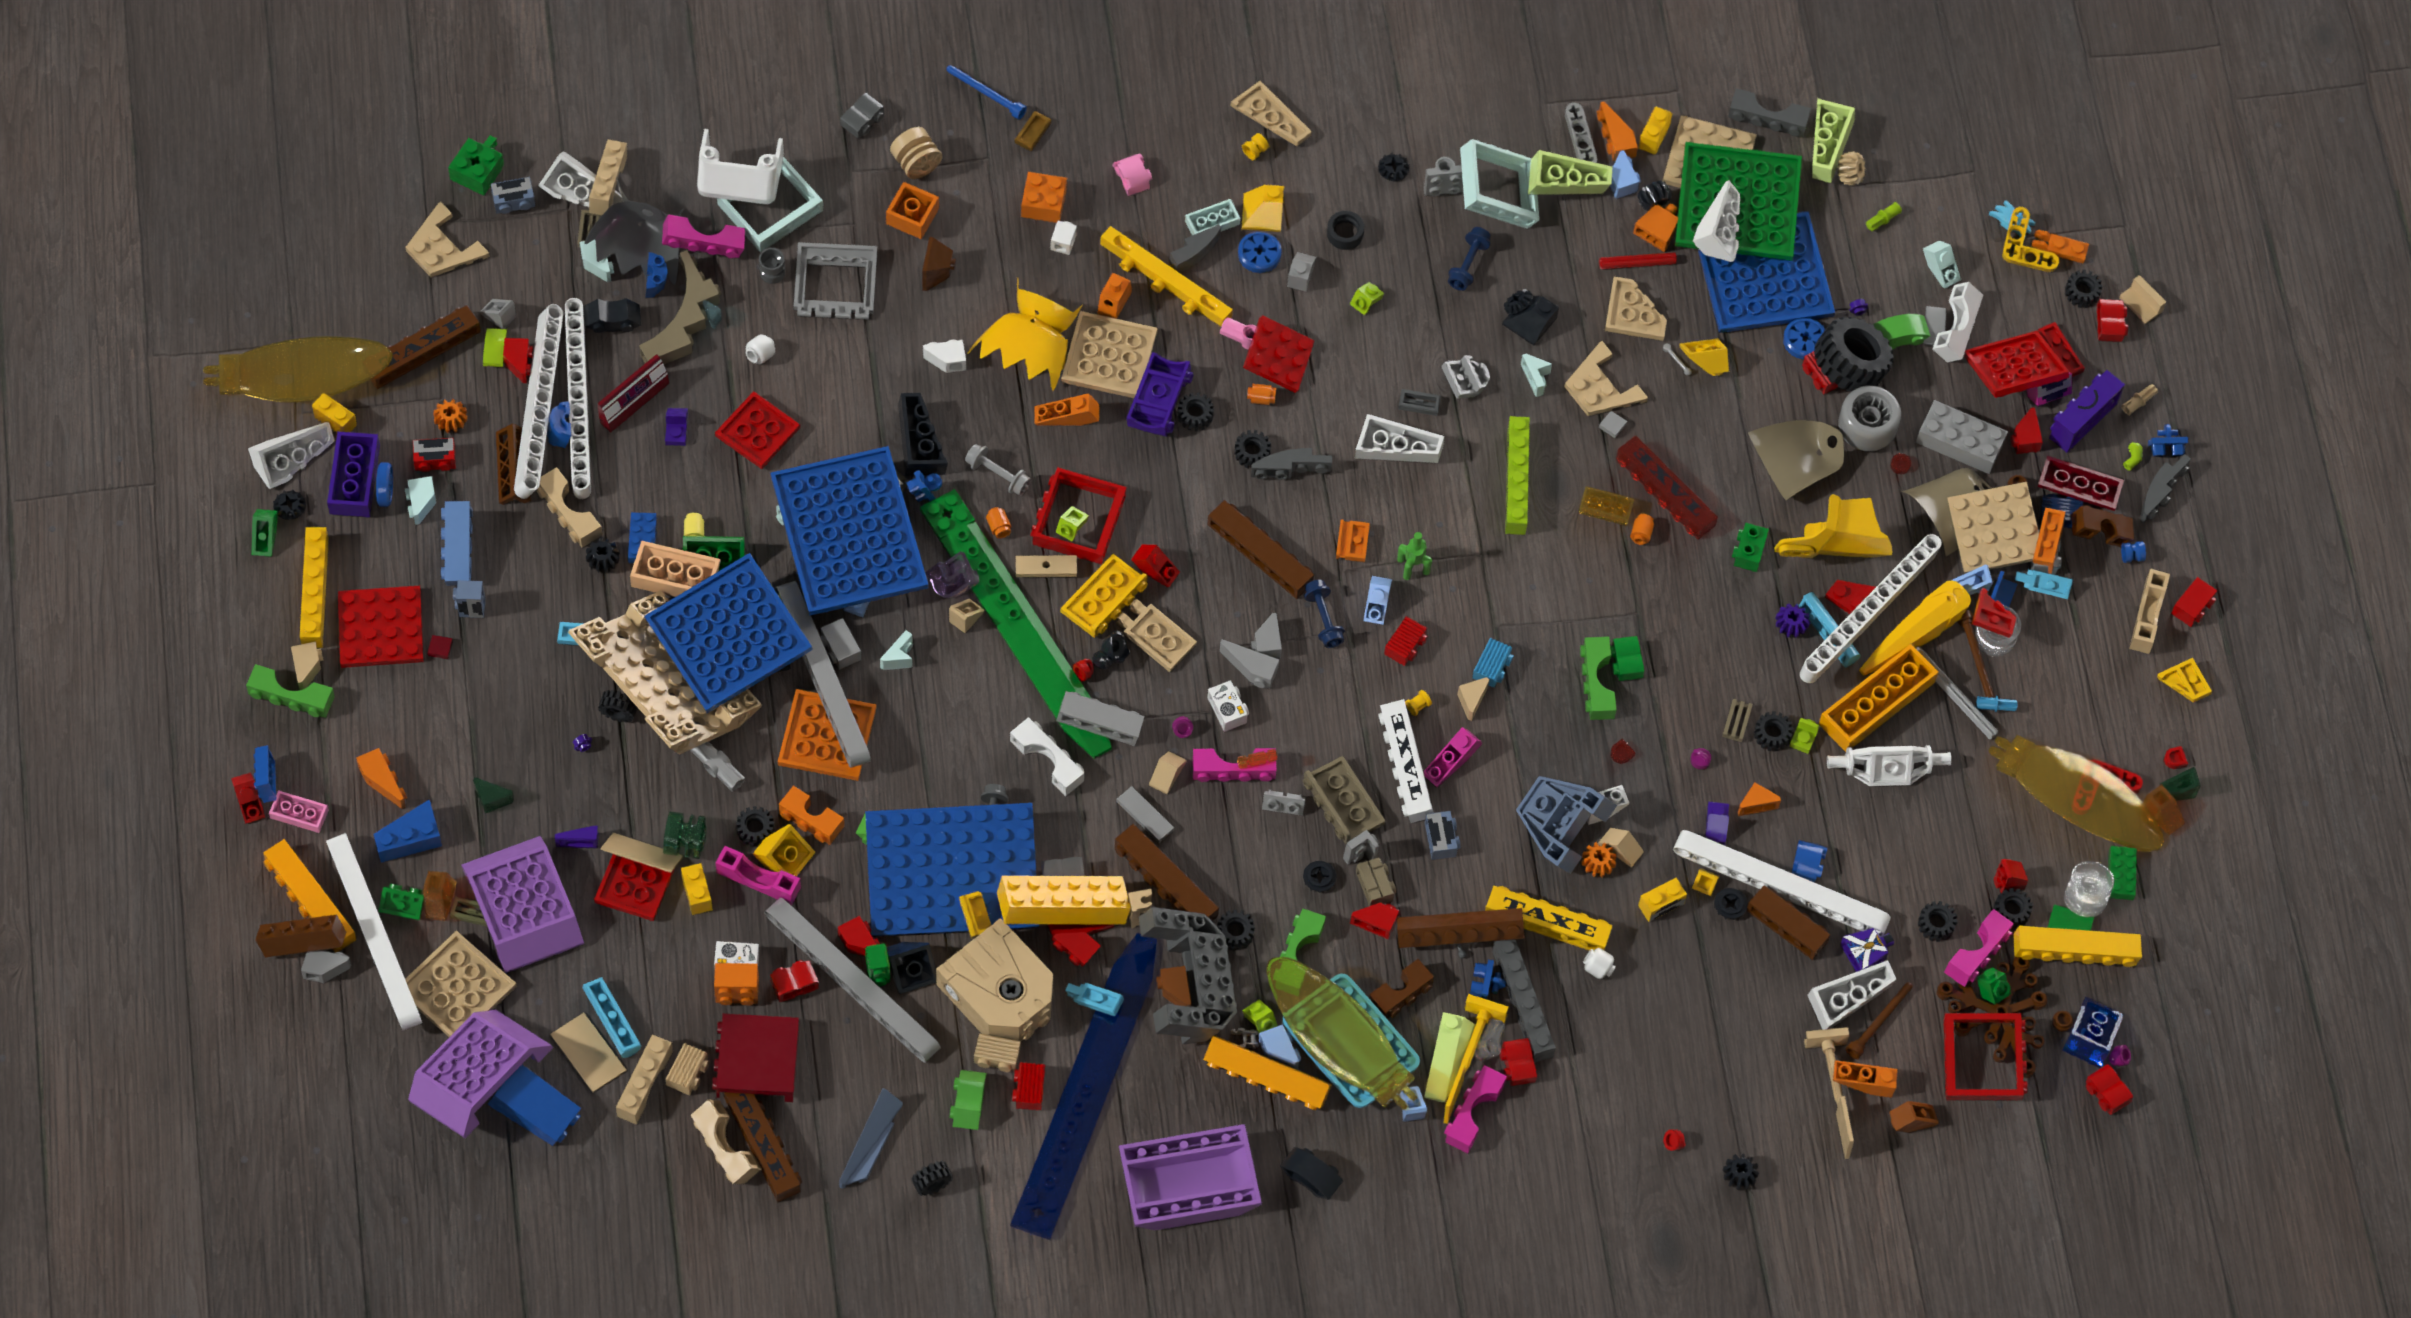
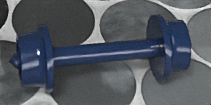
(1460, 277)
(1332, 635)

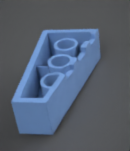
(457, 542)

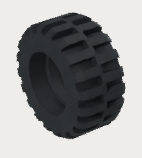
(1853, 353)

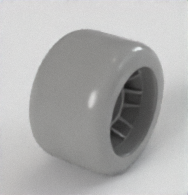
(1869, 418)

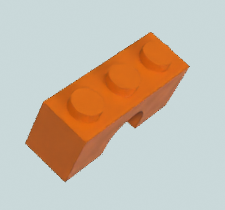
(823, 826)

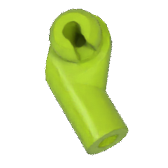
(2136, 456)

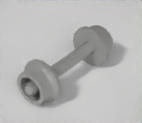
(977, 456)

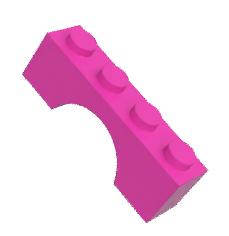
(680, 233)
(1210, 766)
(740, 869)
(1966, 963)
(1486, 1087)

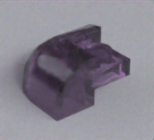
(952, 577)

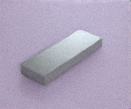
(1145, 814)

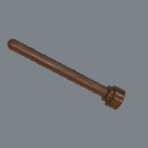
(1966, 622)
(1856, 1048)

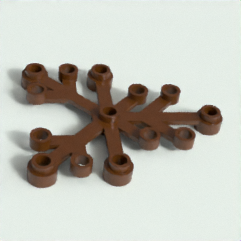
(1969, 999)

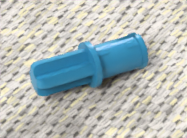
(1996, 704)

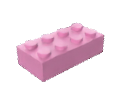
(298, 811)

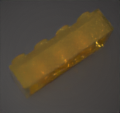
(1606, 506)

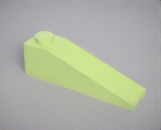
(1448, 1055)

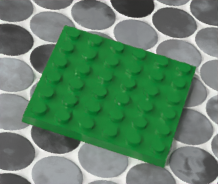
(1767, 196)

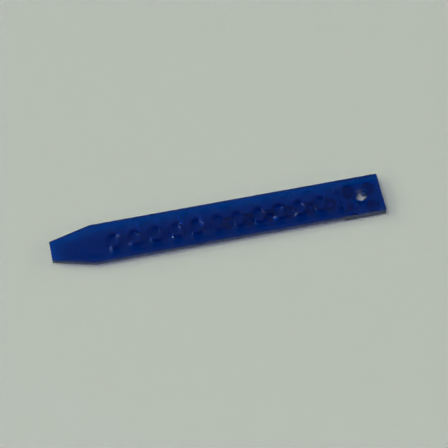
(1085, 1092)

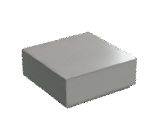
(1612, 424)

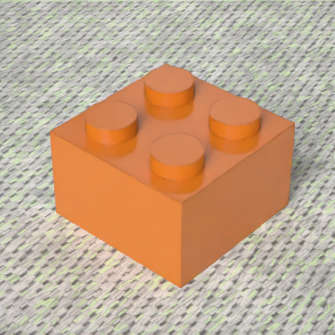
(1043, 197)
(912, 210)
(736, 983)

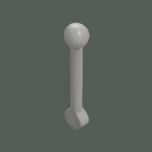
(1667, 348)

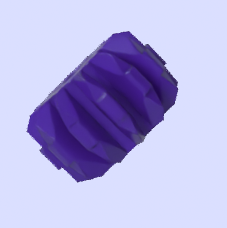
(1792, 620)

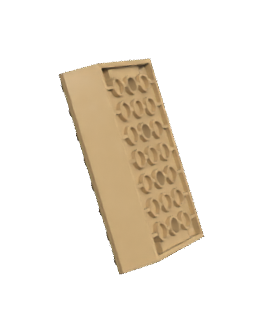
(650, 687)

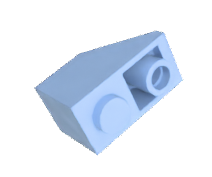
(1624, 178)
(1377, 600)
(1277, 1046)

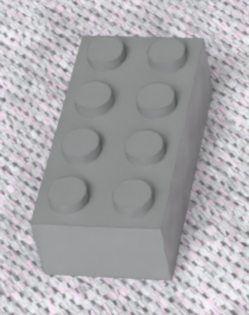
(1961, 437)

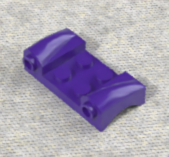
(1158, 395)

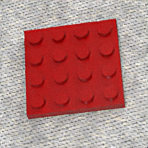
(2016, 364)
(380, 626)

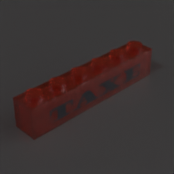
(1666, 487)

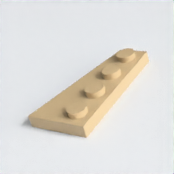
(1270, 112)

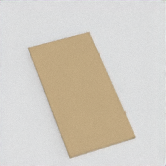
(640, 852)
(588, 1052)

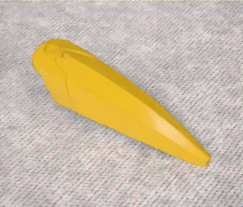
(1925, 623)

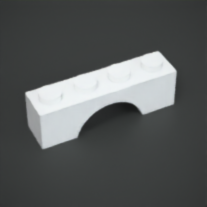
(1965, 304)
(1031, 739)

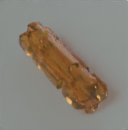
(1257, 758)

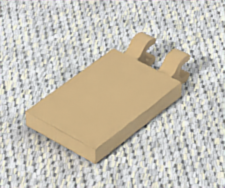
(1156, 635)

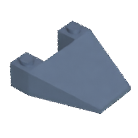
(1556, 813)

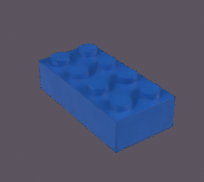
(641, 529)
(265, 774)

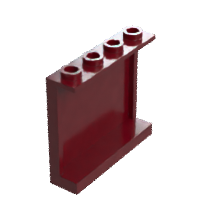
(756, 1055)

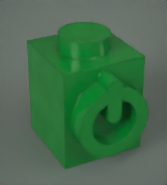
(1993, 985)

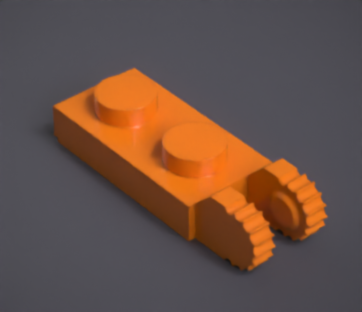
(2061, 246)

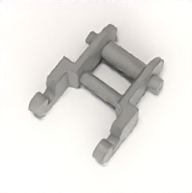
(1241, 1031)

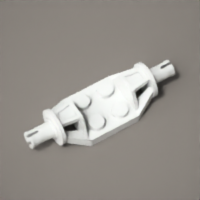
(1889, 764)

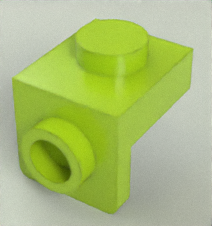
(1365, 297)
(1260, 1016)

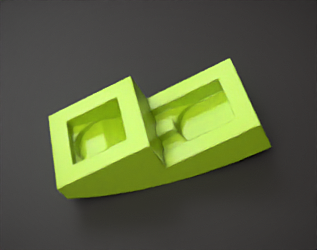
(494, 347)

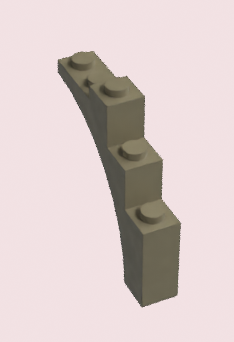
(676, 338)

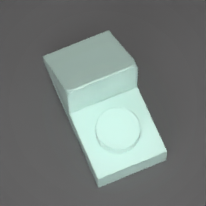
(1535, 370)
(897, 655)

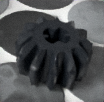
(1654, 194)
(602, 555)
(1743, 1178)

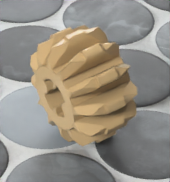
(1851, 168)

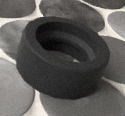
(1346, 217)

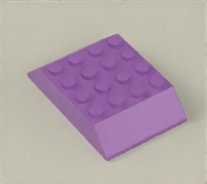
(1190, 1178)

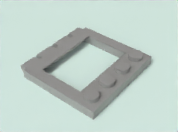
(839, 256)

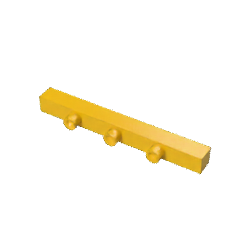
(1165, 277)

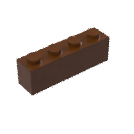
(1788, 922)
(300, 936)

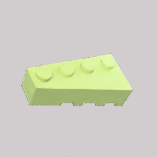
(1831, 134)
(1567, 175)

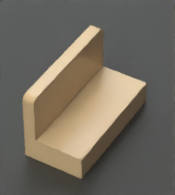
(2143, 300)

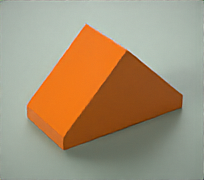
(1758, 800)

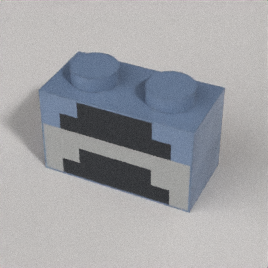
(513, 195)
(469, 598)
(1441, 835)

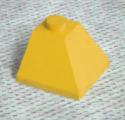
(1263, 208)
(1708, 354)
(784, 851)

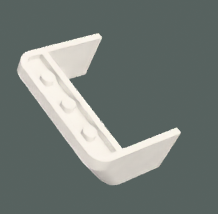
(738, 181)

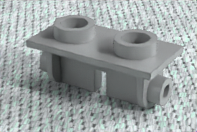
(1286, 804)

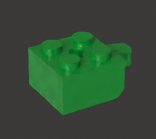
(477, 165)

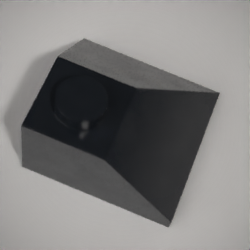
(1534, 320)
(911, 965)

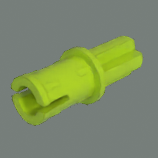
(1883, 216)

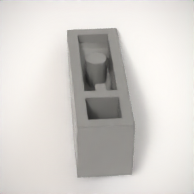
(1253, 665)

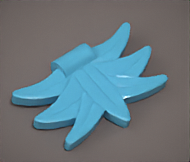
(2004, 217)

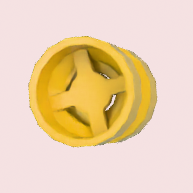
(1255, 146)

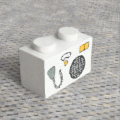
(1228, 706)
(736, 953)

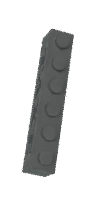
(1523, 999)

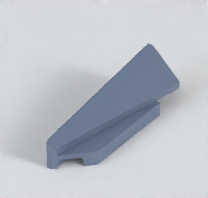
(872, 1139)

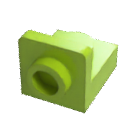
(1071, 522)
(1804, 735)

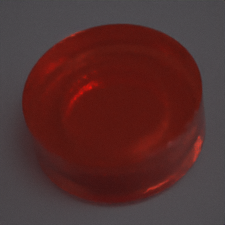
(1900, 463)

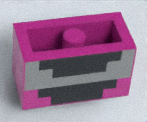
(2051, 391)

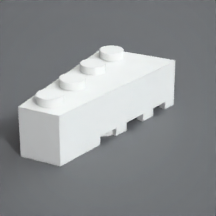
(1397, 442)
(1847, 994)

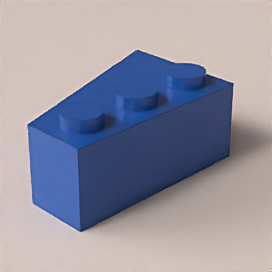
(408, 834)

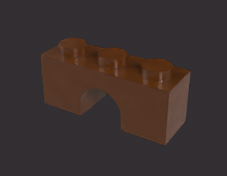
(2090, 521)
(1390, 1001)

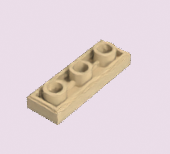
(1058, 566)

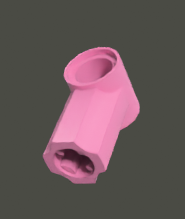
(1238, 331)

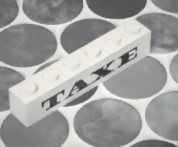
(1406, 759)

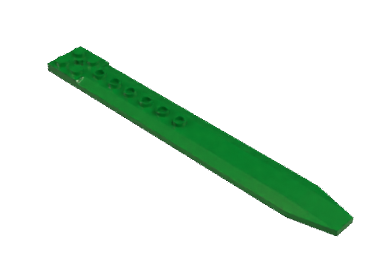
(1011, 613)

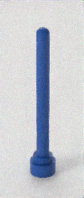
(1017, 109)

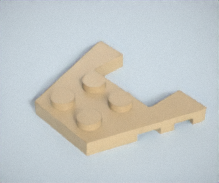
(435, 251)
(1594, 390)

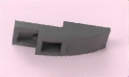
(1283, 463)
(2162, 486)

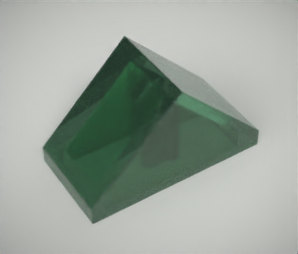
(2183, 785)
(492, 795)

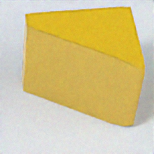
(1705, 882)

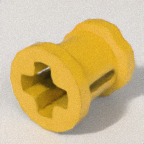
(1418, 702)

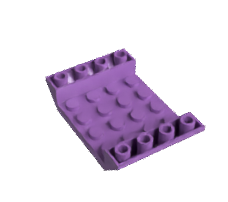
(523, 904)
(472, 1068)

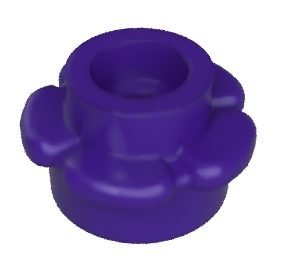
(1858, 307)
(582, 743)

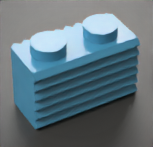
(1493, 661)

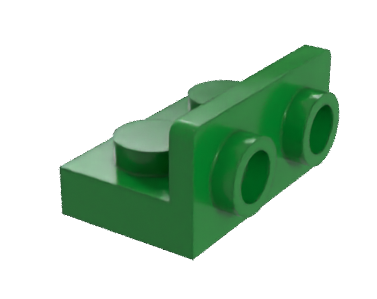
(402, 902)

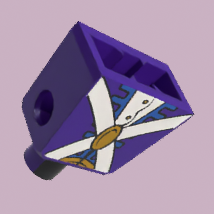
(1866, 948)

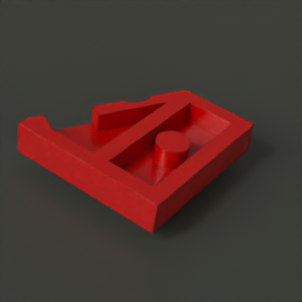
(1848, 594)
(1993, 615)

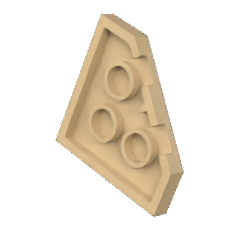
(1633, 312)

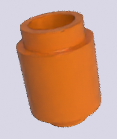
(1261, 394)
(998, 522)
(1642, 529)

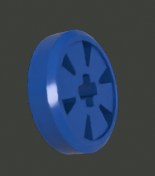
(1257, 241)
(1796, 331)
(384, 484)

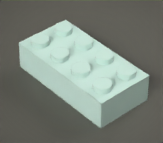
(1220, 213)

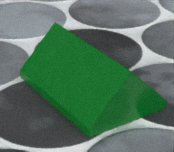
(723, 548)

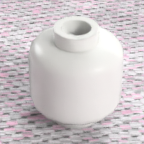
(760, 349)
(1599, 963)

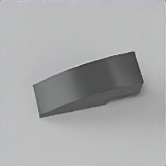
(1195, 248)

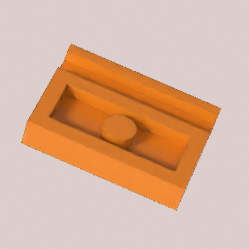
(1352, 540)

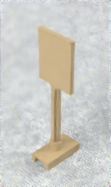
(1828, 1040)

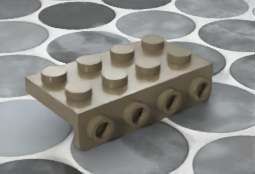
(1343, 799)

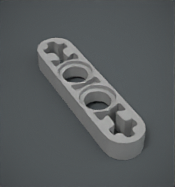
(1578, 137)

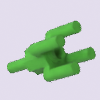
(1414, 554)

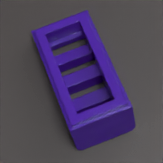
(578, 838)

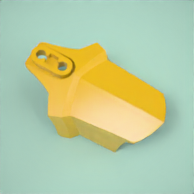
(1848, 532)

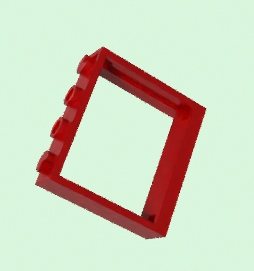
(1085, 483)
(1984, 1094)

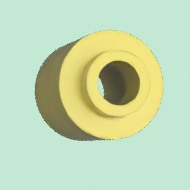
(694, 525)

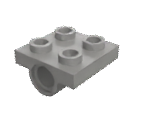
(1443, 178)

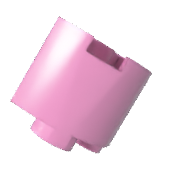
(1133, 174)

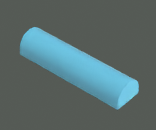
(1826, 625)
(612, 1017)

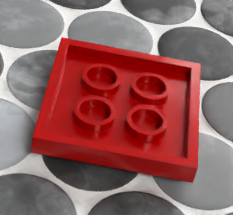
(1278, 354)
(757, 430)
(633, 887)

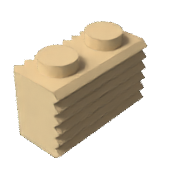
(997, 1052)
(687, 1069)

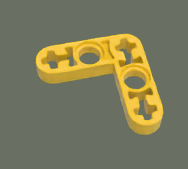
(2021, 250)

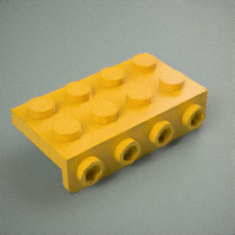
(1104, 596)

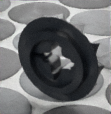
(1387, 171)
(1518, 301)
(285, 512)
(1326, 871)
(1730, 895)

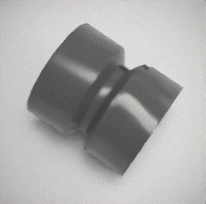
(771, 265)

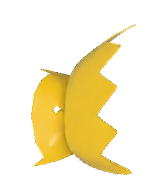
(1031, 335)

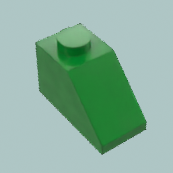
(264, 532)

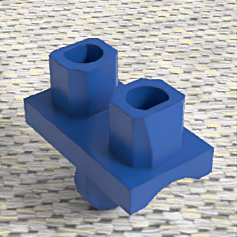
(2177, 443)
(922, 486)
(1485, 971)

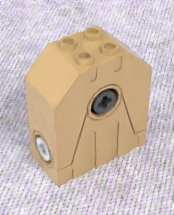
(999, 984)

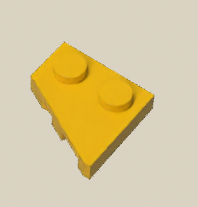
(2186, 680)

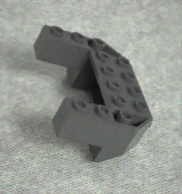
(1206, 969)

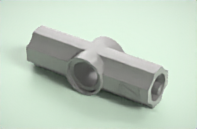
(718, 765)

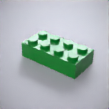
(2123, 867)

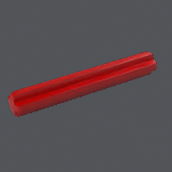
(1637, 260)

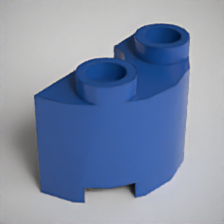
(658, 275)
(558, 429)
(1808, 860)

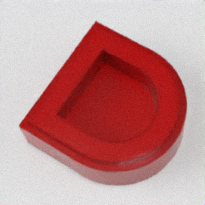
(2175, 758)

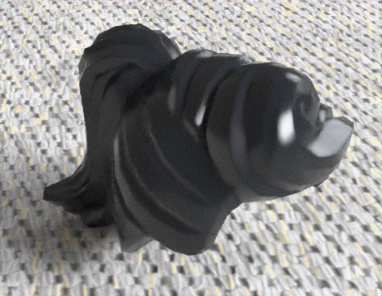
(1113, 650)

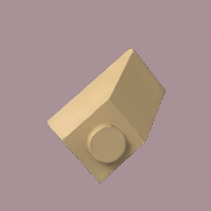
(306, 663)

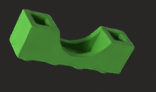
(314, 699)
(1600, 701)
(1307, 930)

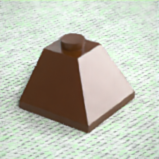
(937, 264)

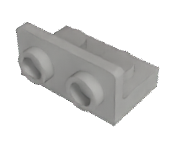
(1361, 845)

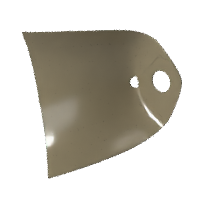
(1792, 456)
(1934, 496)

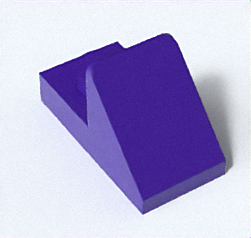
(676, 426)
(1717, 822)

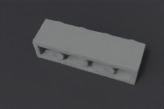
(1100, 718)

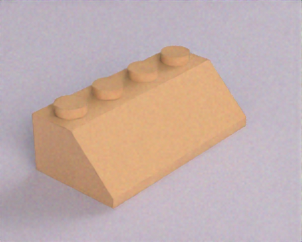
(670, 569)

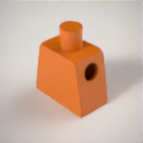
(1658, 226)
(1117, 291)

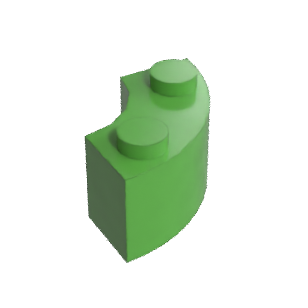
(1904, 329)
(969, 1099)

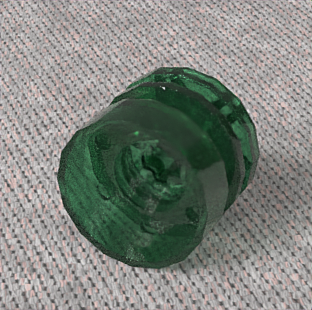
(685, 835)

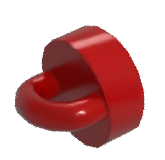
(1083, 670)
(1674, 1140)

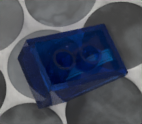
(2093, 1032)

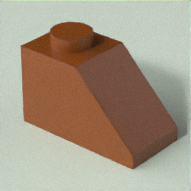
(1174, 985)
(1913, 1117)

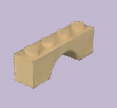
(604, 185)
(582, 526)
(2149, 611)
(637, 1090)
(712, 1121)

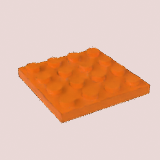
(811, 741)

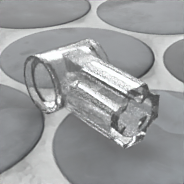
(1490, 1041)

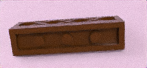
(511, 444)

